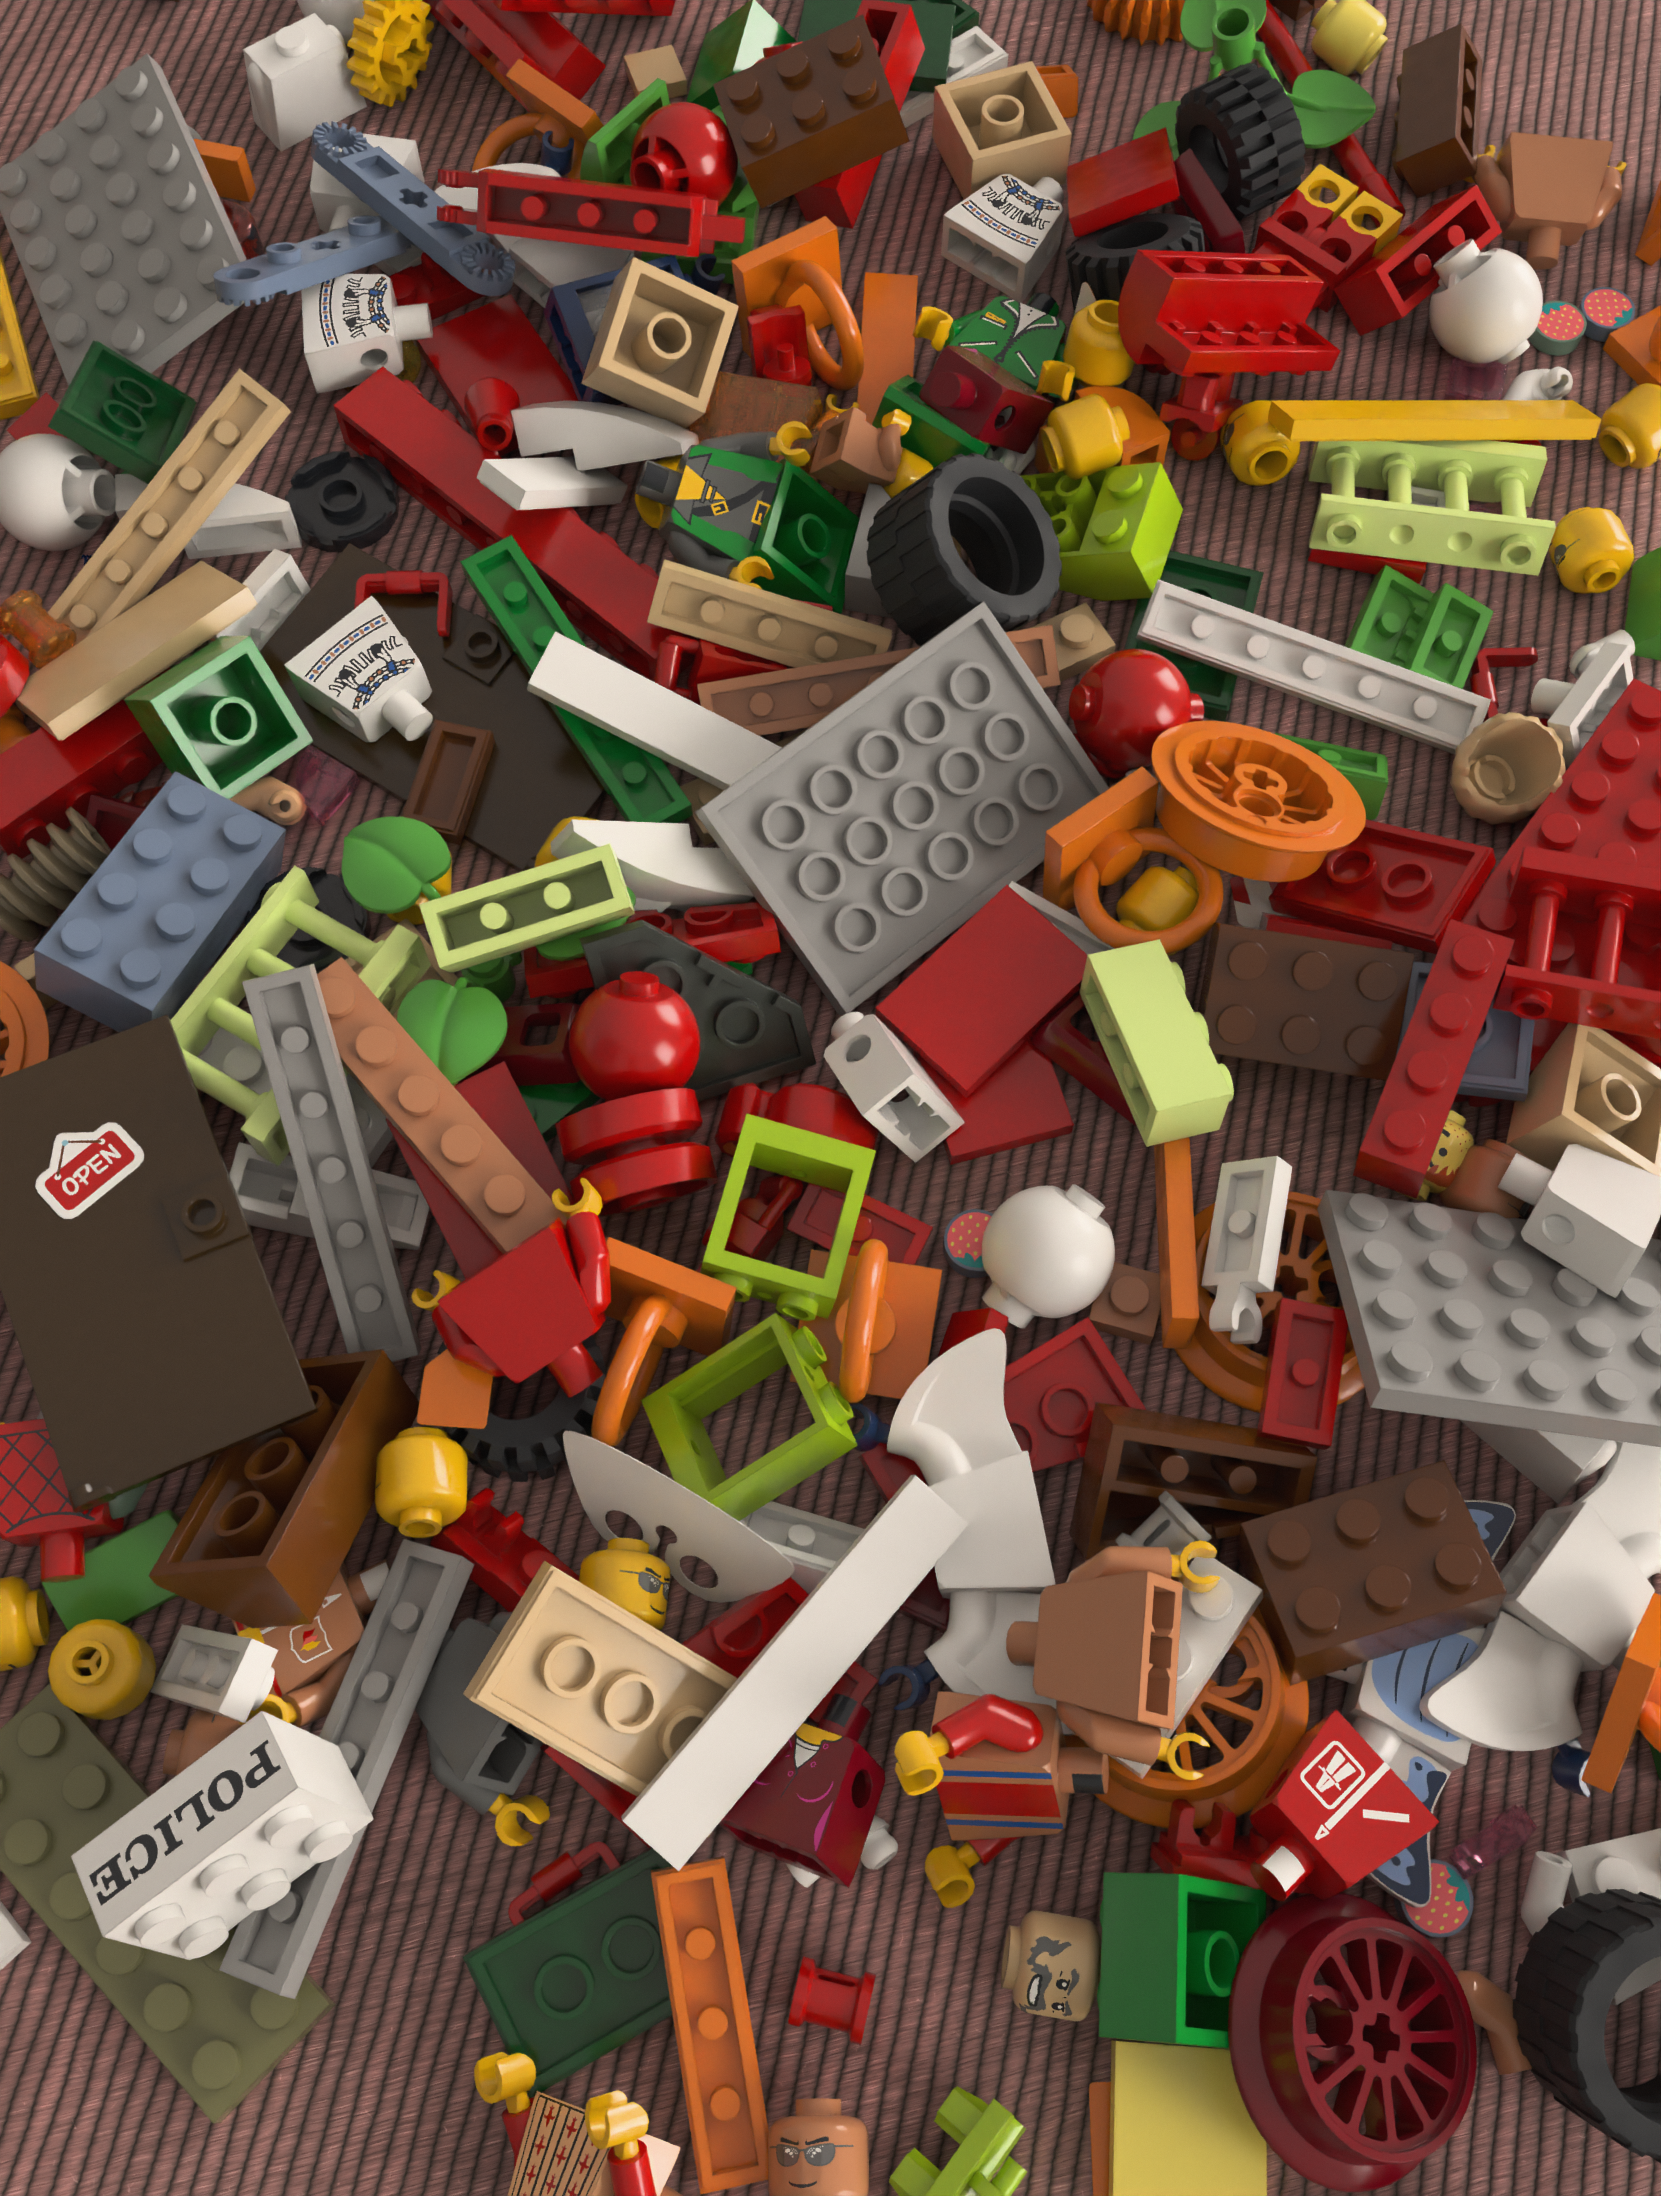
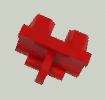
(779, 344)
(1201, 412)

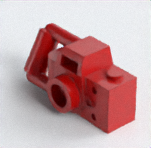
(710, 664)
(760, 1219)

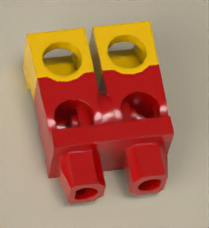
(1327, 235)

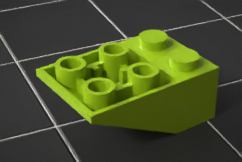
(1111, 528)

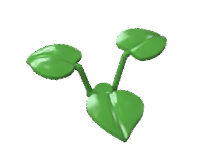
(1323, 100)
(457, 1026)

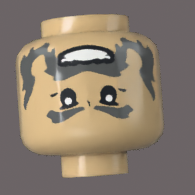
(1052, 1965)

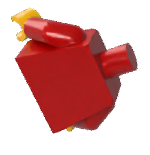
(532, 1301)

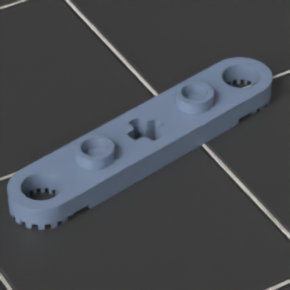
(411, 209)
(304, 264)

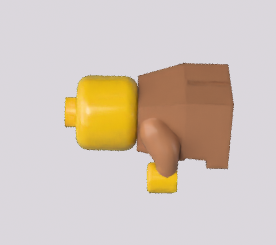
(856, 453)

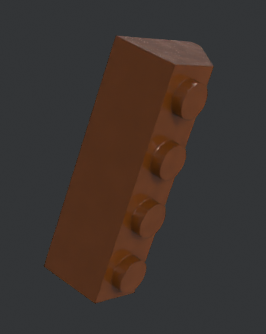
(290, 1502)

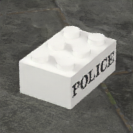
(222, 1839)

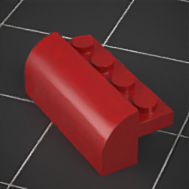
(534, 37)
(1222, 314)

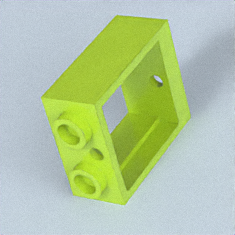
(805, 1158)
(683, 1402)

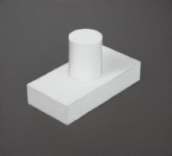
(277, 590)
(1582, 706)

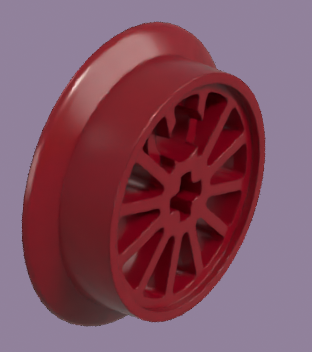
(1357, 2039)

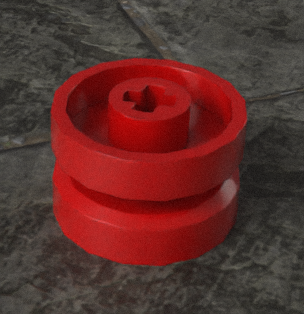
(638, 1150)

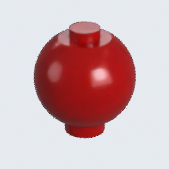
(684, 151)
(1128, 704)
(634, 1038)

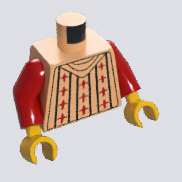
(569, 2147)

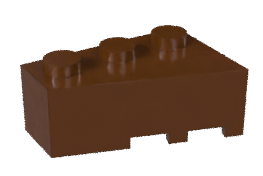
(1208, 1466)

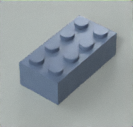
(159, 907)

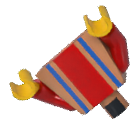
(998, 1779)

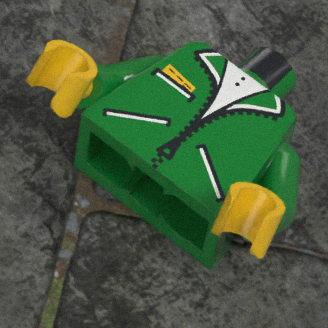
(1014, 335)

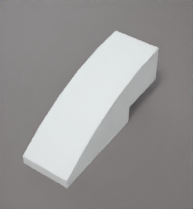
(598, 433)
(240, 524)
(659, 862)
(275, 1199)

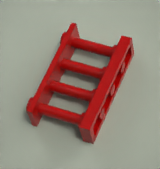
(1588, 887)

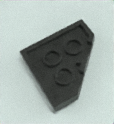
(742, 1023)

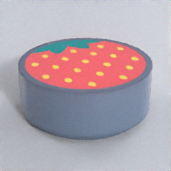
(1606, 311)
(964, 1242)
(1448, 1906)

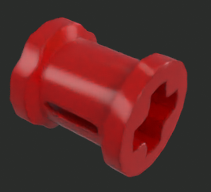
(832, 1999)

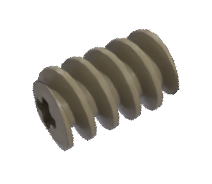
(50, 878)

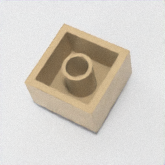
(1000, 127)
(660, 343)

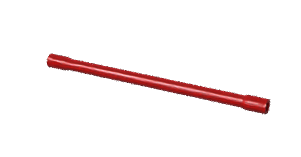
(1349, 150)

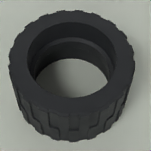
(995, 523)
(1564, 2005)

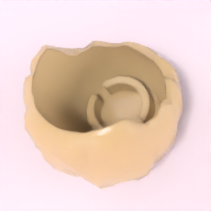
(1507, 768)

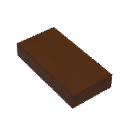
(449, 778)

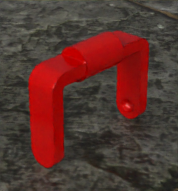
(410, 583)
(1483, 681)
(559, 1876)

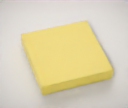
(1180, 2125)

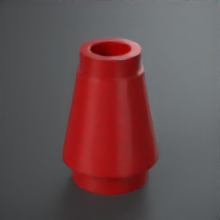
(489, 411)

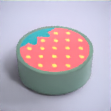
(1559, 328)

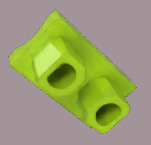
(985, 2141)

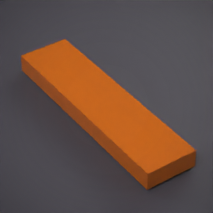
(886, 336)
(1176, 1243)
(712, 2024)

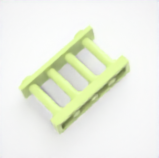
(1432, 534)
(388, 971)

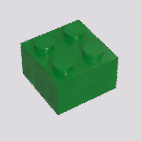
(220, 717)
(1172, 1955)

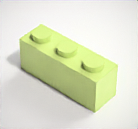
(527, 909)
(1155, 1042)

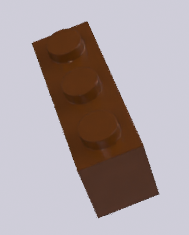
(1438, 112)

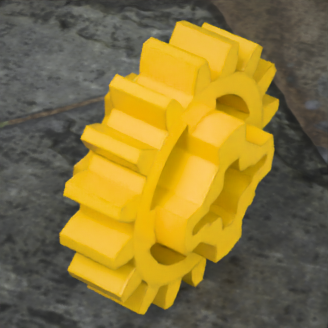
(389, 48)

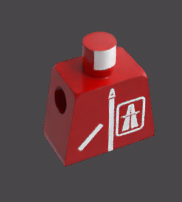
(1333, 1814)

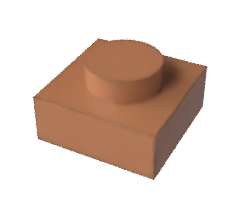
(1128, 1304)

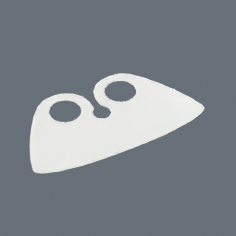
(618, 1482)

